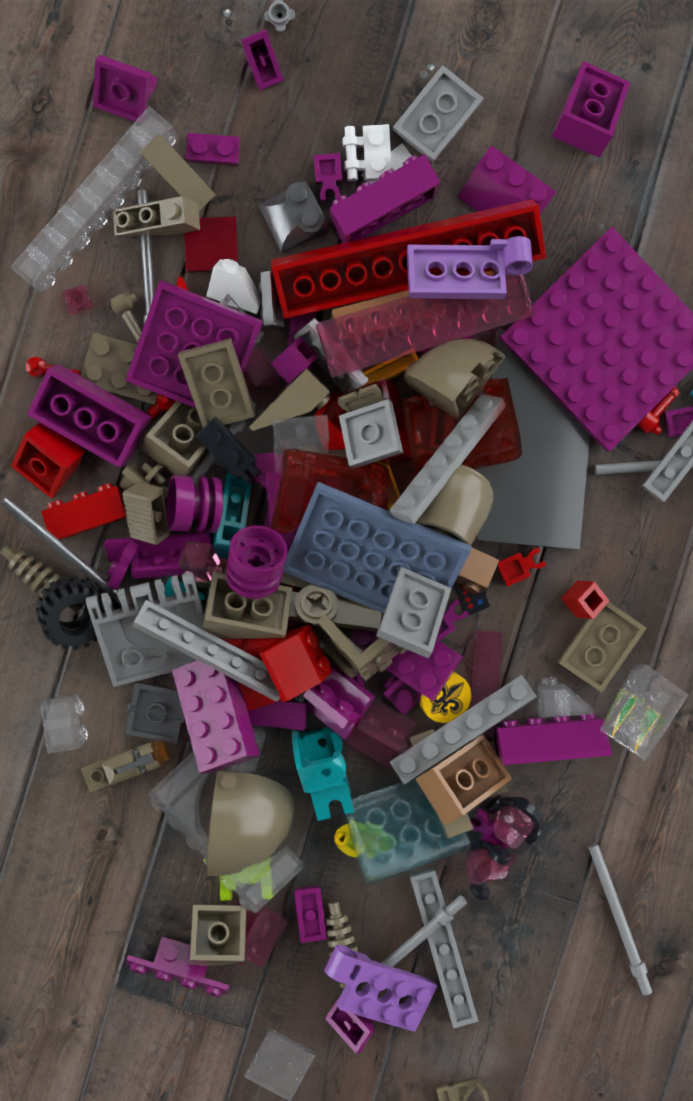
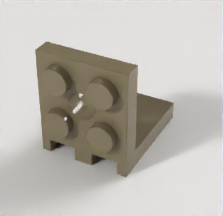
(367, 663)

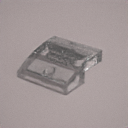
(300, 433)

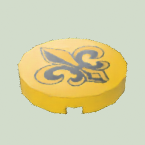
(450, 702)

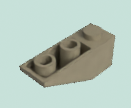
(157, 218)

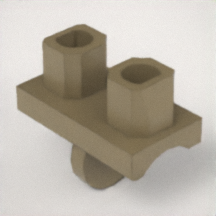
(144, 474)

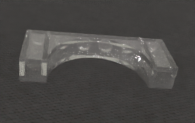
(179, 799)

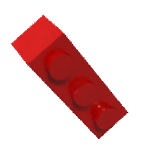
(85, 512)

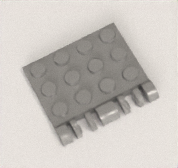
(131, 652)

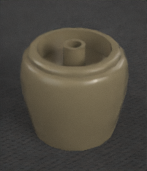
(460, 506)

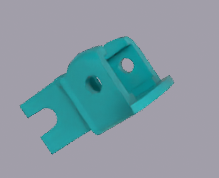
(322, 769)

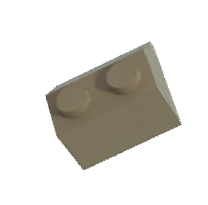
(217, 935)

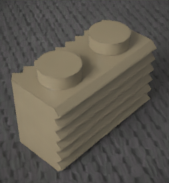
(146, 513)

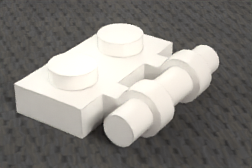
(376, 152)

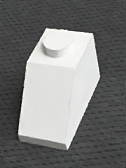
(234, 280)

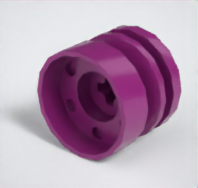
(199, 504)
(256, 562)

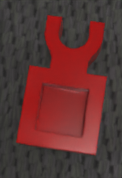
(516, 568)

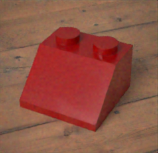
(47, 459)
(296, 662)

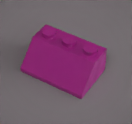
(502, 182)

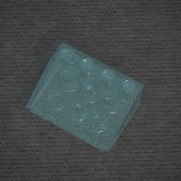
(398, 832)

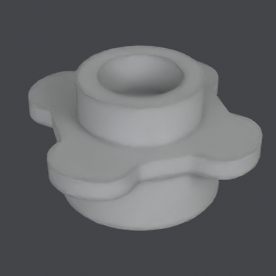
(276, 8)

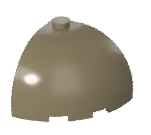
(454, 373)
(246, 821)

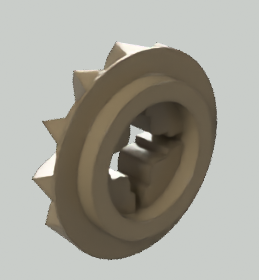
(314, 594)

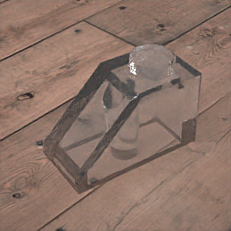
(557, 700)

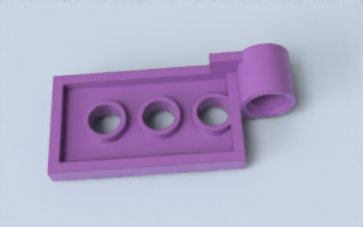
(505, 256)
(354, 968)

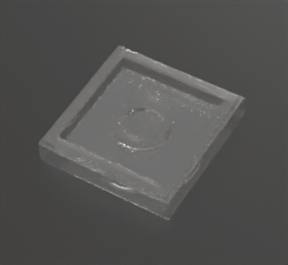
(279, 1064)

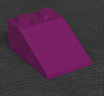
(591, 109)

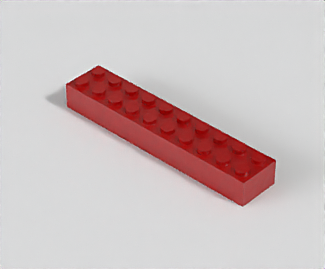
(379, 262)

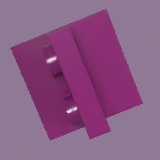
(121, 88)
(339, 702)

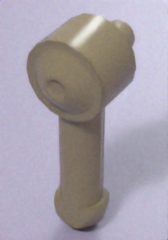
(123, 305)

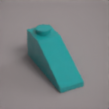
(234, 515)

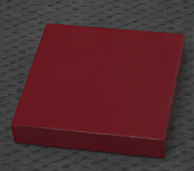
(213, 242)

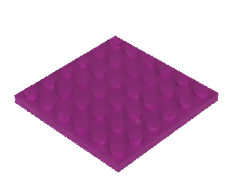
(606, 339)

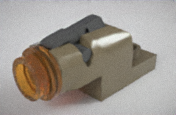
(125, 764)

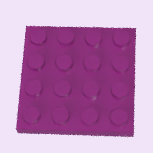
(179, 323)

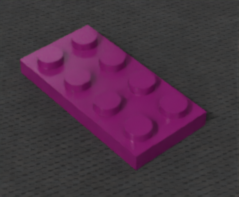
(417, 671)

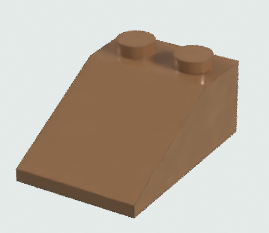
(463, 779)

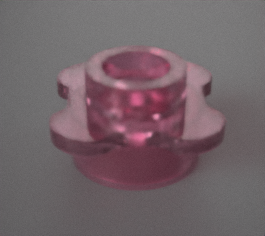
(70, 296)

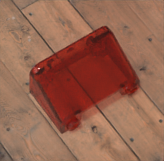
(430, 426)
(304, 469)

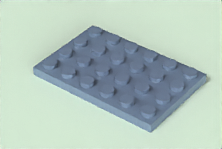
(362, 547)

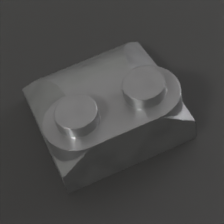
(294, 216)

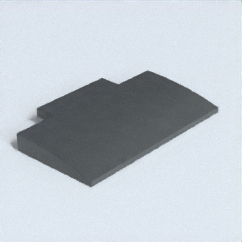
(544, 489)

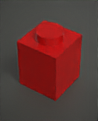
(585, 599)

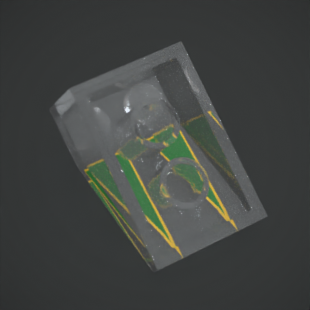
(643, 710)

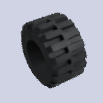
(55, 601)

